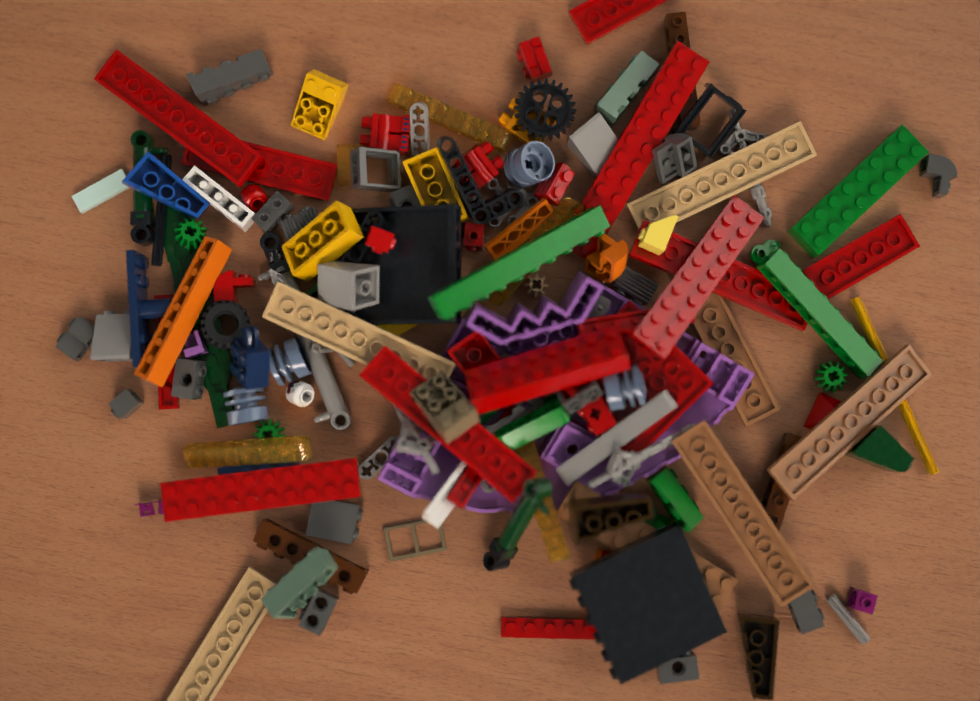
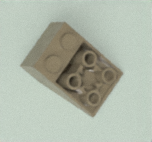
(445, 407)

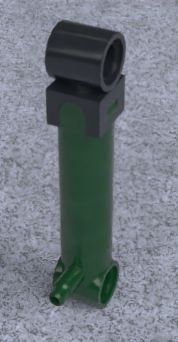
(142, 215)
(504, 547)

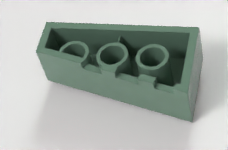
(626, 88)

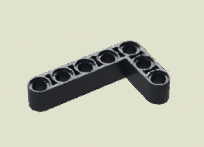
(470, 187)

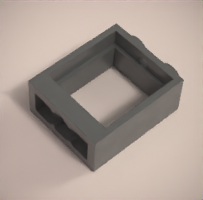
(359, 169)
(581, 399)

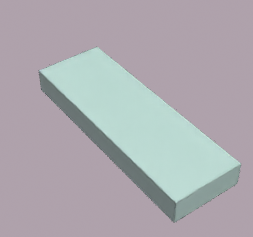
(100, 191)

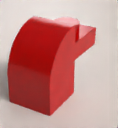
(227, 284)

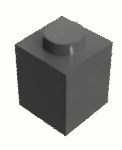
(125, 404)

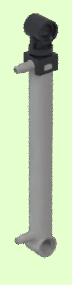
(318, 363)

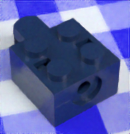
(250, 359)

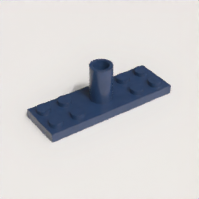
(139, 306)

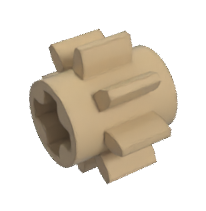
(536, 280)

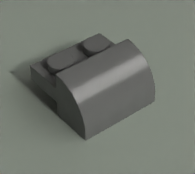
(674, 157)

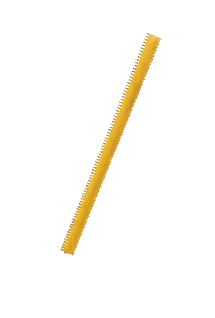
(907, 412)

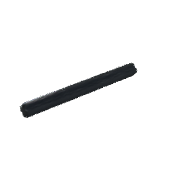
(160, 223)

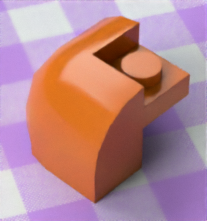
(608, 260)

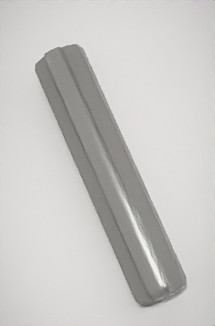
(848, 619)

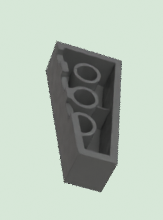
(230, 77)

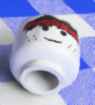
(300, 393)

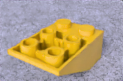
(318, 104)

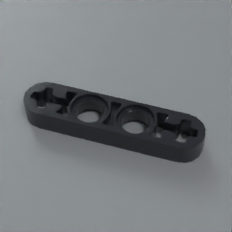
(360, 244)

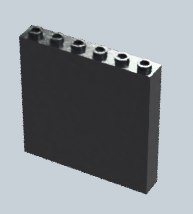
(419, 264)
(647, 603)

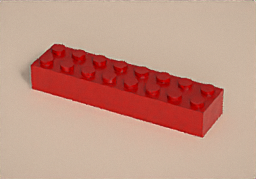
(547, 369)

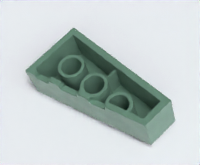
(299, 584)

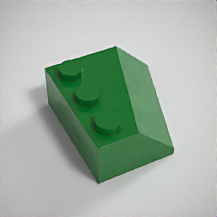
(675, 498)

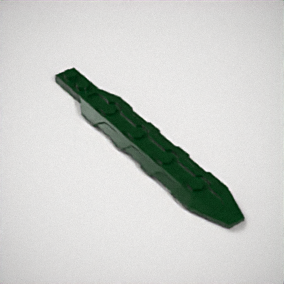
(218, 360)

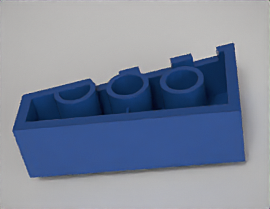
(163, 185)

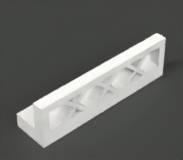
(440, 506)

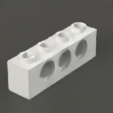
(220, 198)

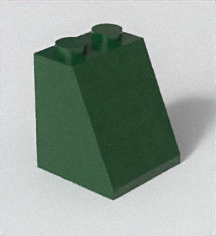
(881, 451)

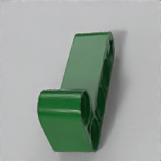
(535, 423)

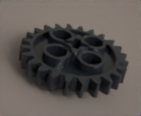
(561, 115)

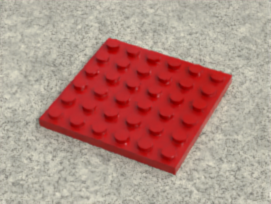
(675, 374)

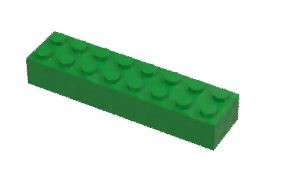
(857, 191)

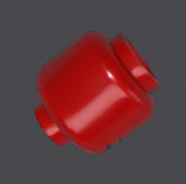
(253, 197)

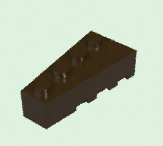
(606, 514)
(760, 651)

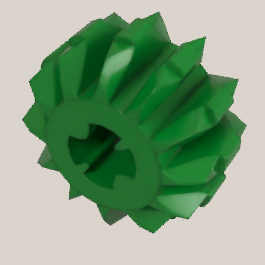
(184, 237)
(836, 372)
(268, 427)

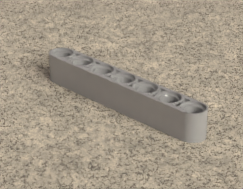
(616, 437)

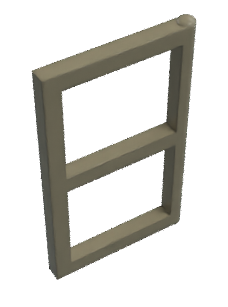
(418, 552)

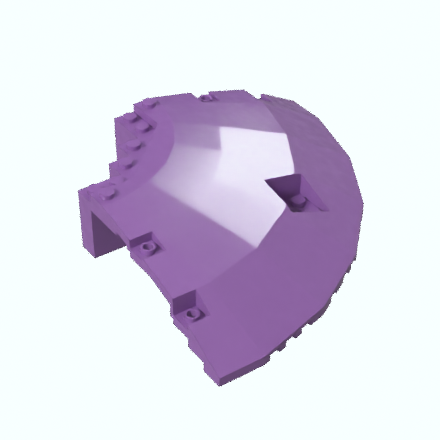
(534, 329)

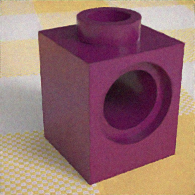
(862, 600)

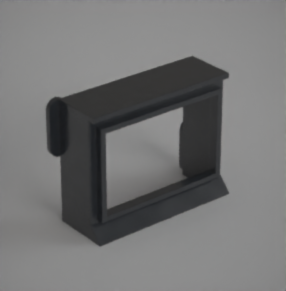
(696, 109)

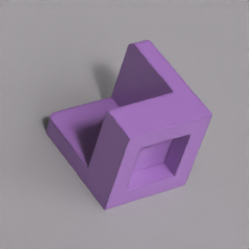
(195, 345)

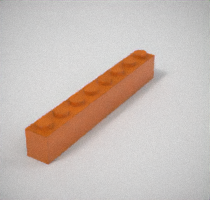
(183, 311)

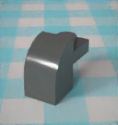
(941, 170)

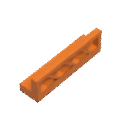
(519, 230)

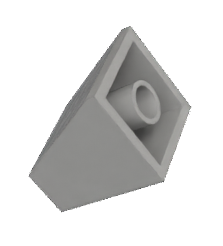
(592, 143)
(348, 284)
(112, 337)

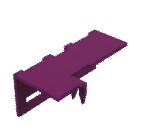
(150, 508)

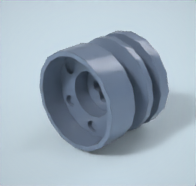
(529, 164)
(288, 361)
(625, 387)
(245, 406)

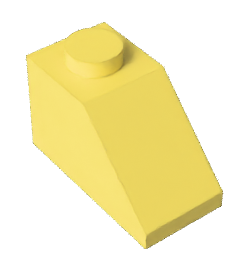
(657, 234)

